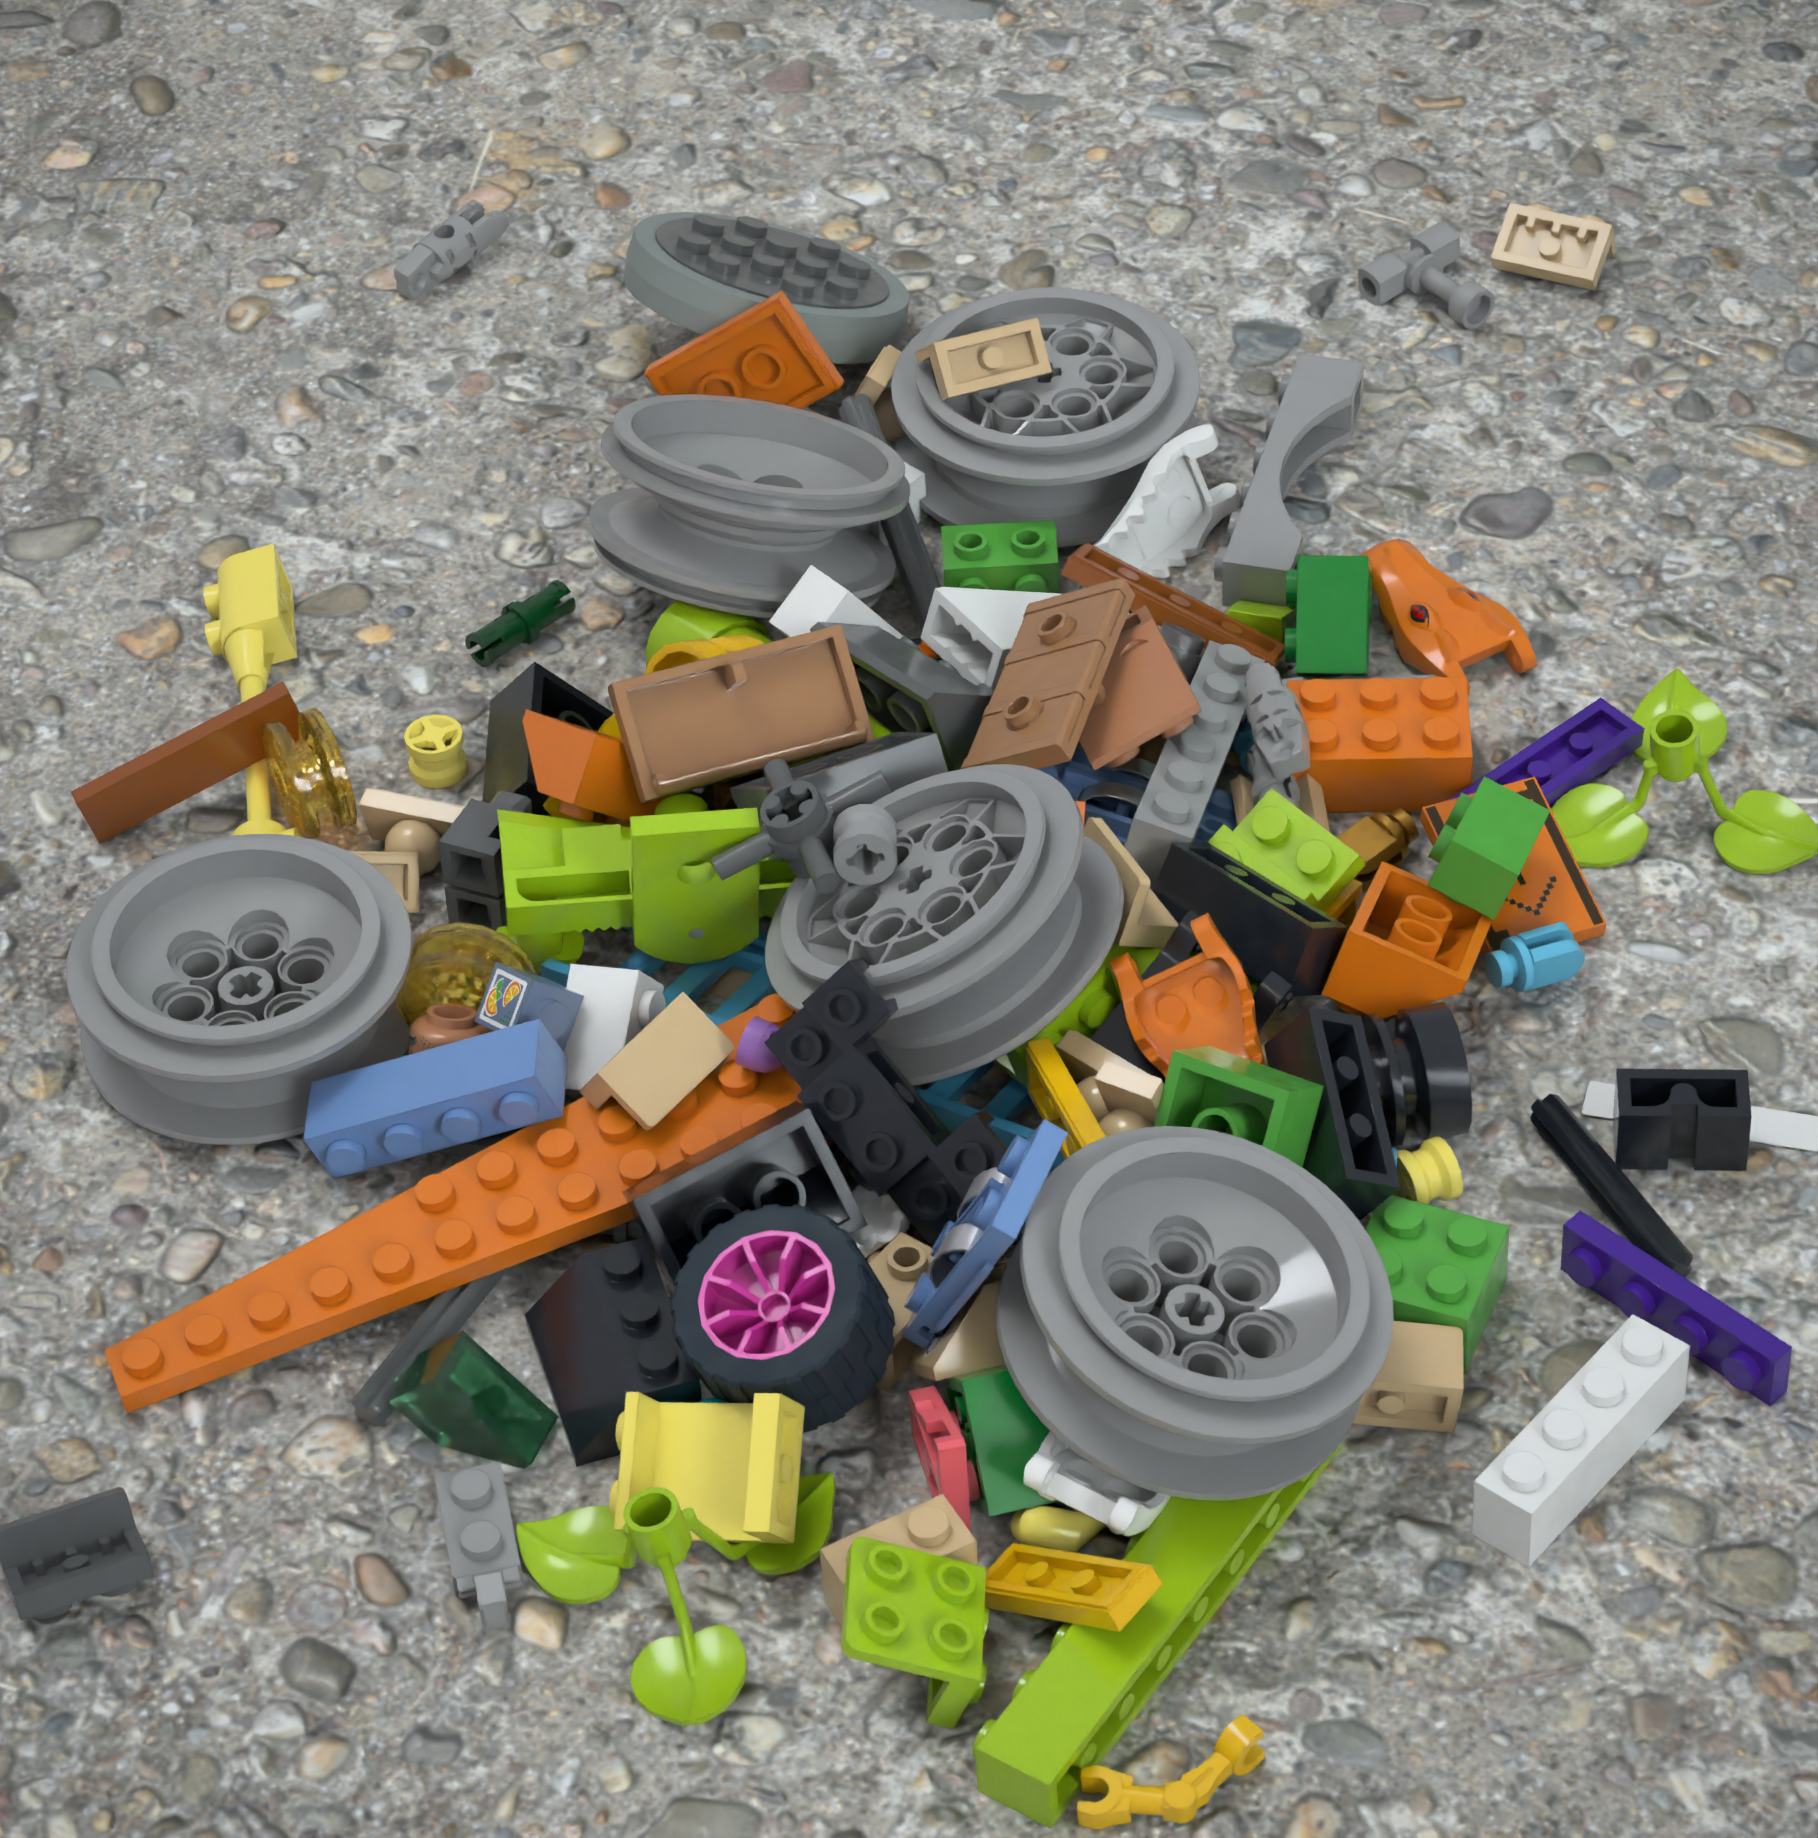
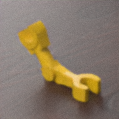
(1176, 1800)

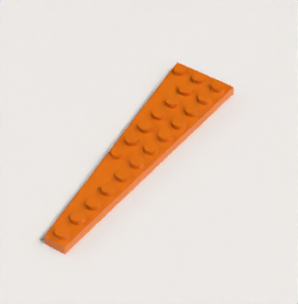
(451, 1228)

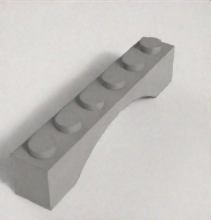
(1314, 415)
(1192, 760)

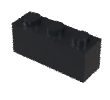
(1254, 915)
(1350, 1134)

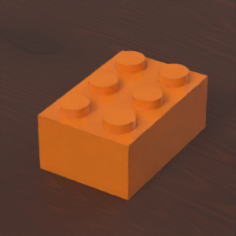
(1387, 741)

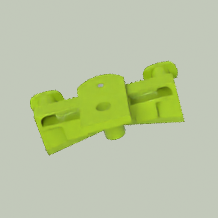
(641, 876)

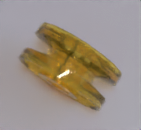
(309, 774)
(455, 966)

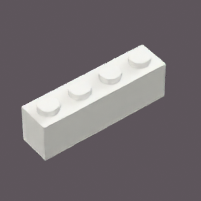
(1579, 1440)

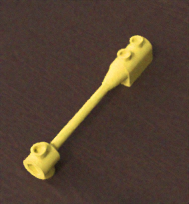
(252, 634)

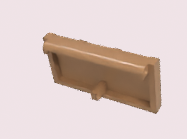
(1052, 678)
(740, 712)

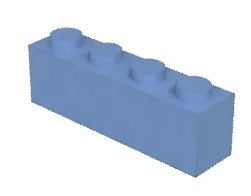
(436, 1098)

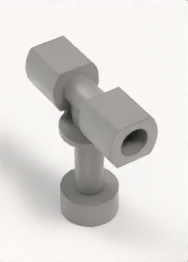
(1422, 272)

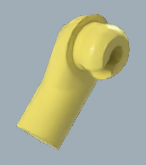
(1054, 1528)

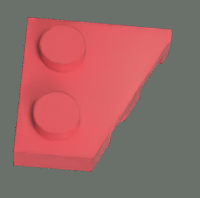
(942, 1451)

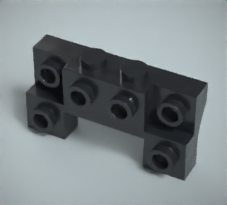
(873, 1109)

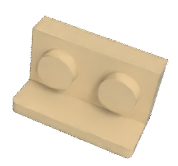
(1553, 245)

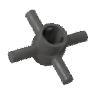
(799, 826)

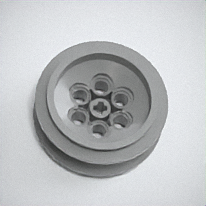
(1056, 442)
(975, 931)
(237, 982)
(1193, 1313)

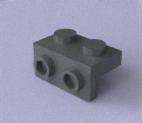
(73, 1554)

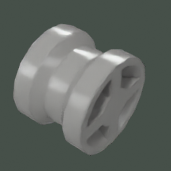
(876, 832)

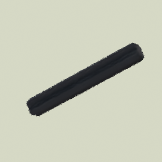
(1608, 1184)

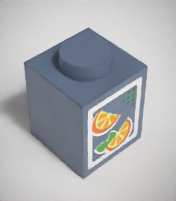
(521, 997)

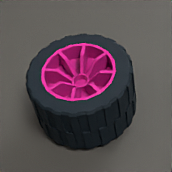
(784, 1310)

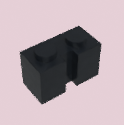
(1681, 1116)

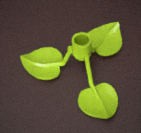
(1679, 736)
(581, 1560)

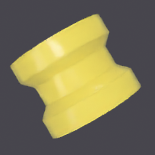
(436, 751)
(1429, 1172)

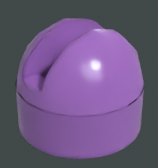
(752, 1051)

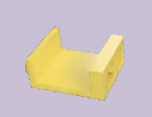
(719, 1458)

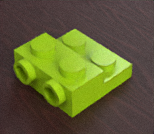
(1291, 850)

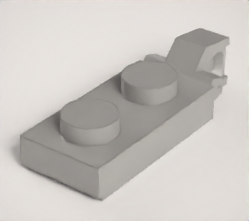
(480, 1538)

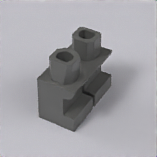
(474, 863)

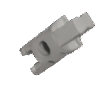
(448, 248)
(1276, 722)

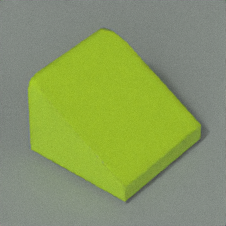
(1264, 617)

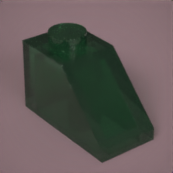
(473, 1403)

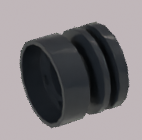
(1421, 1072)

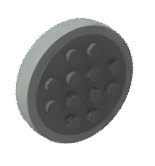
(718, 265)

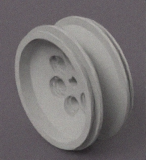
(744, 501)

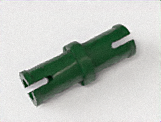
(520, 623)

